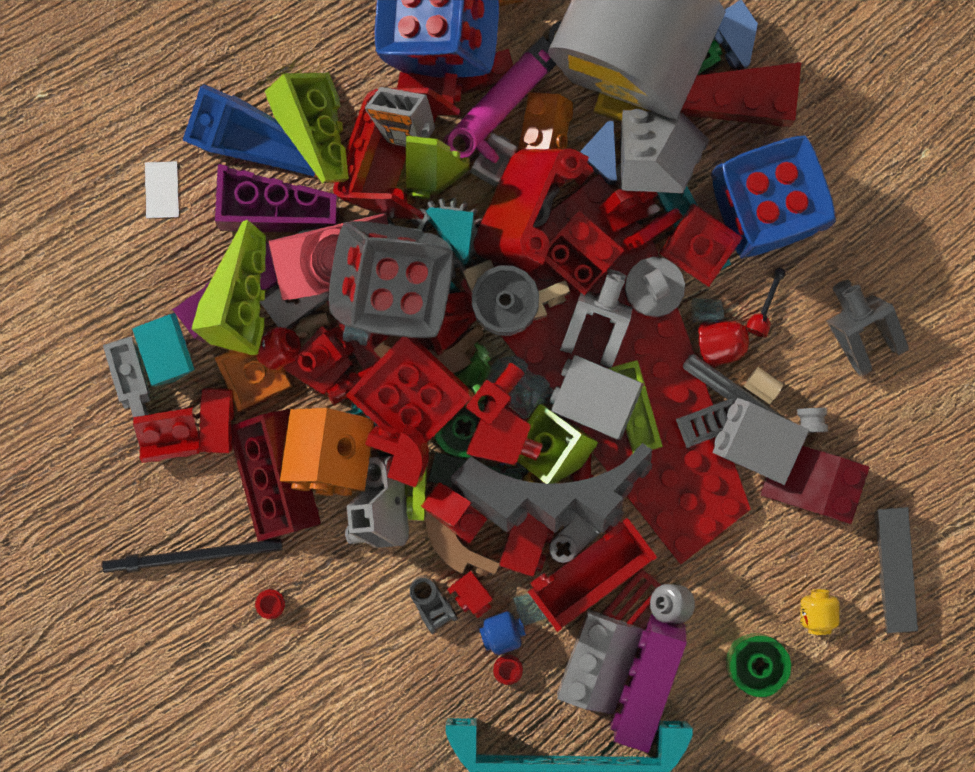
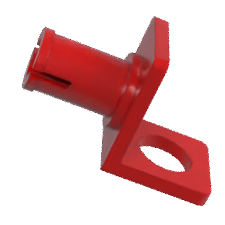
(324, 353)
(498, 391)

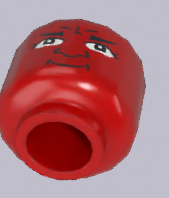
(279, 348)

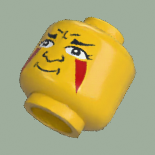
(820, 612)

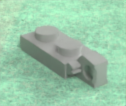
(128, 375)

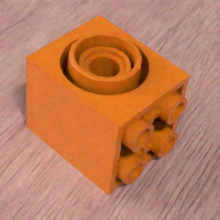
(326, 451)

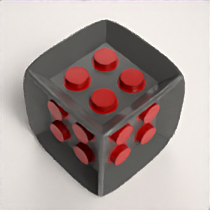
(390, 279)

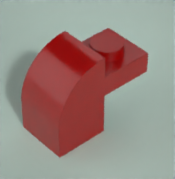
(409, 452)

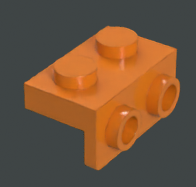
(546, 122)

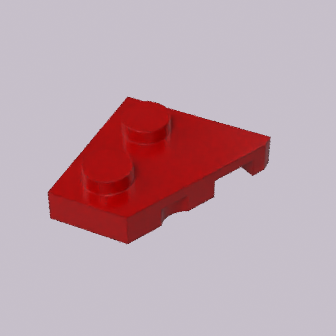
(457, 319)

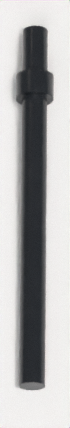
(134, 562)

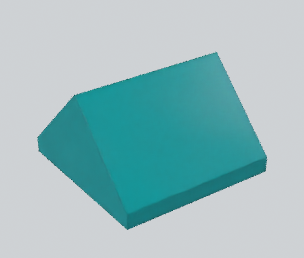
(455, 228)
(163, 350)

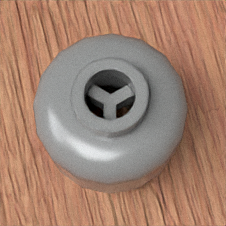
(672, 603)

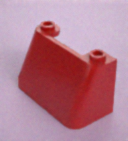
(507, 226)

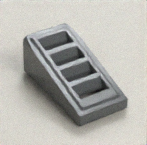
(686, 429)

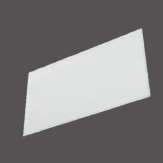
(161, 189)

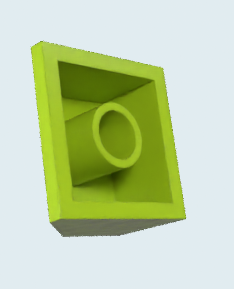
(563, 447)

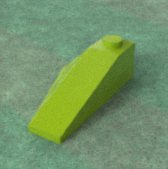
(308, 114)
(431, 166)

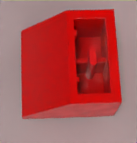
(582, 253)

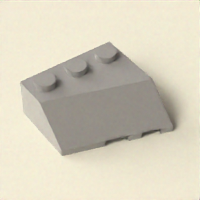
(658, 151)

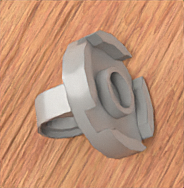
(654, 287)

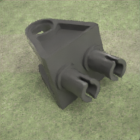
(856, 315)

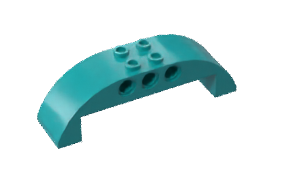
(671, 744)

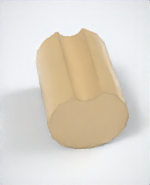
(763, 385)

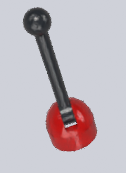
(759, 323)

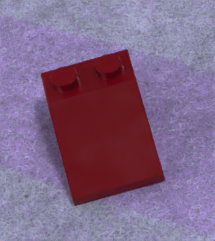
(821, 485)

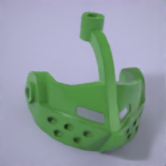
(470, 374)

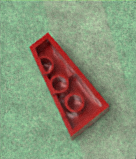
(747, 95)

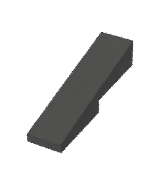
(896, 570)

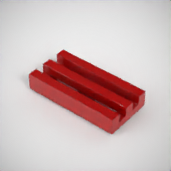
(652, 229)
(649, 580)

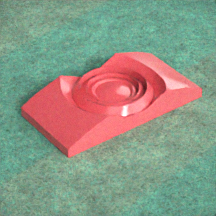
(306, 259)

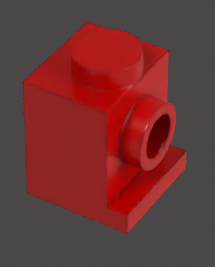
(471, 594)

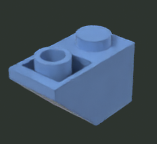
(737, 35)

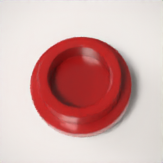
(270, 604)
(508, 669)

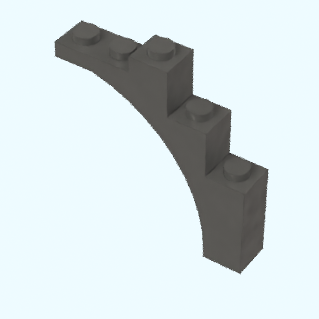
(509, 500)

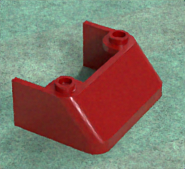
(377, 164)
(591, 574)

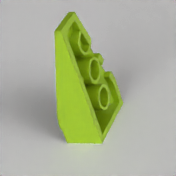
(231, 303)

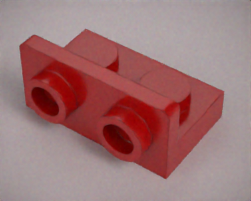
(628, 207)
(167, 435)

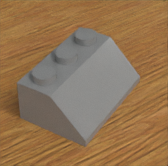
(599, 663)

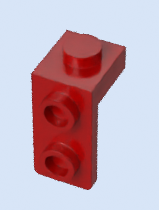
(445, 87)

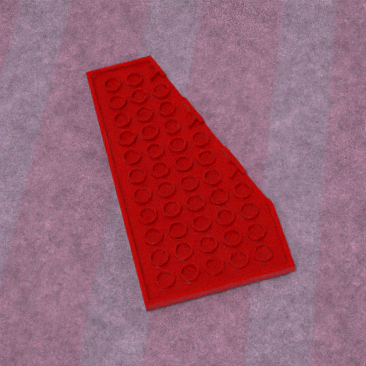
(688, 490)

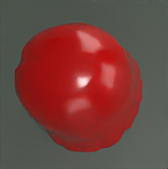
(722, 342)

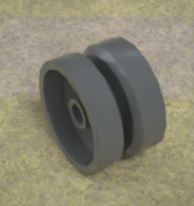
(523, 296)

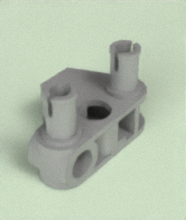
(380, 511)

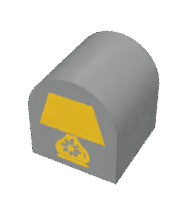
(637, 48)

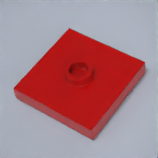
(700, 245)

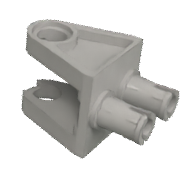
(605, 304)

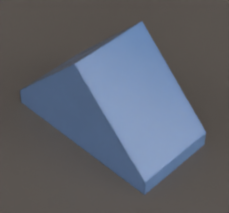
(602, 153)

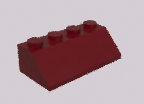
(259, 457)

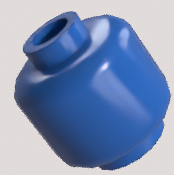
(502, 633)

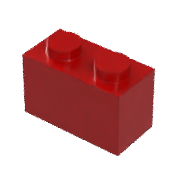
(525, 546)

